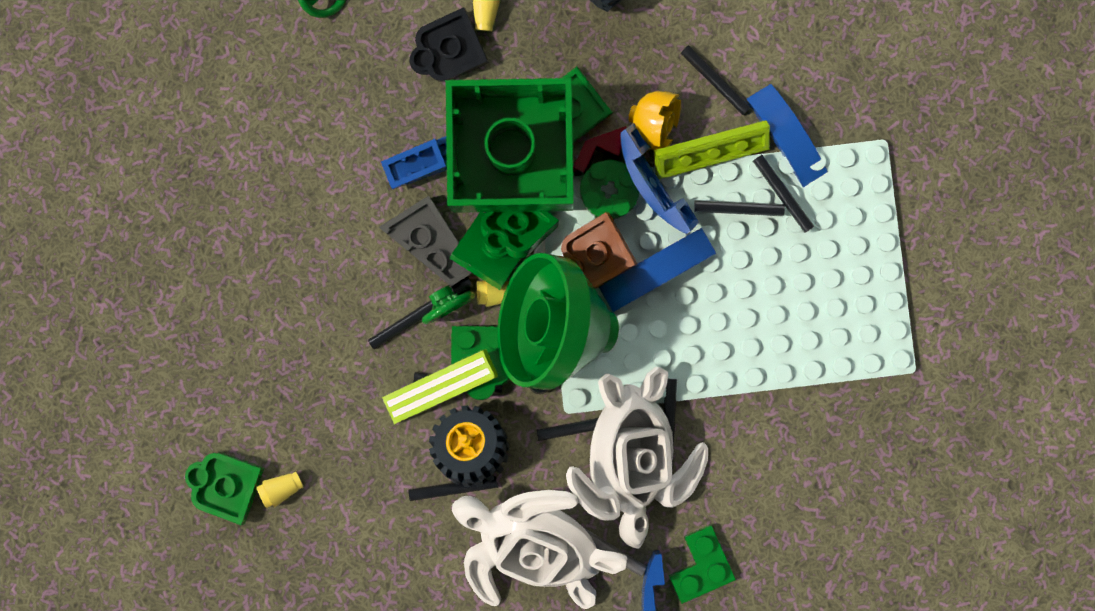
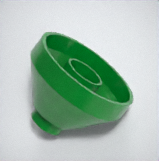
(551, 323)

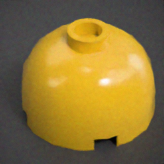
(655, 117)

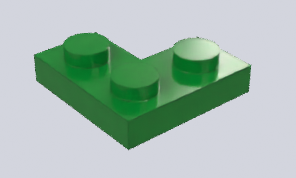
(710, 566)

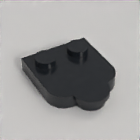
(447, 48)

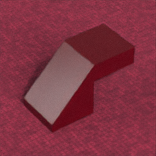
(606, 143)

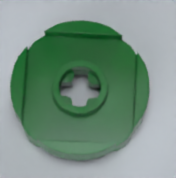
(595, 199)

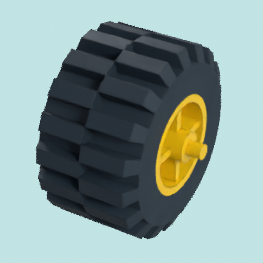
(469, 446)

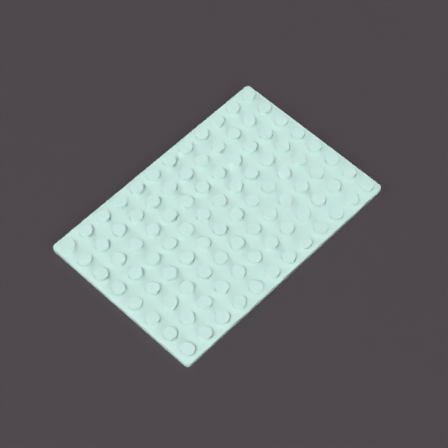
(772, 299)

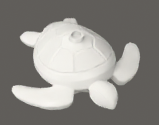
(634, 458)
(533, 544)

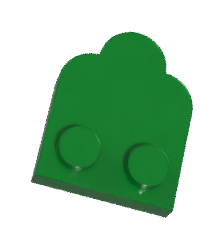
(515, 232)
(471, 340)
(224, 486)

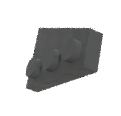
(427, 238)

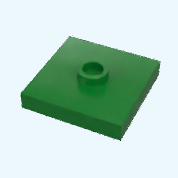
(471, 257)

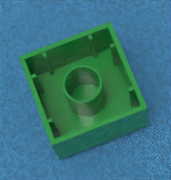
(509, 145)

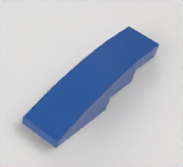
(416, 163)

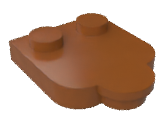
(599, 250)

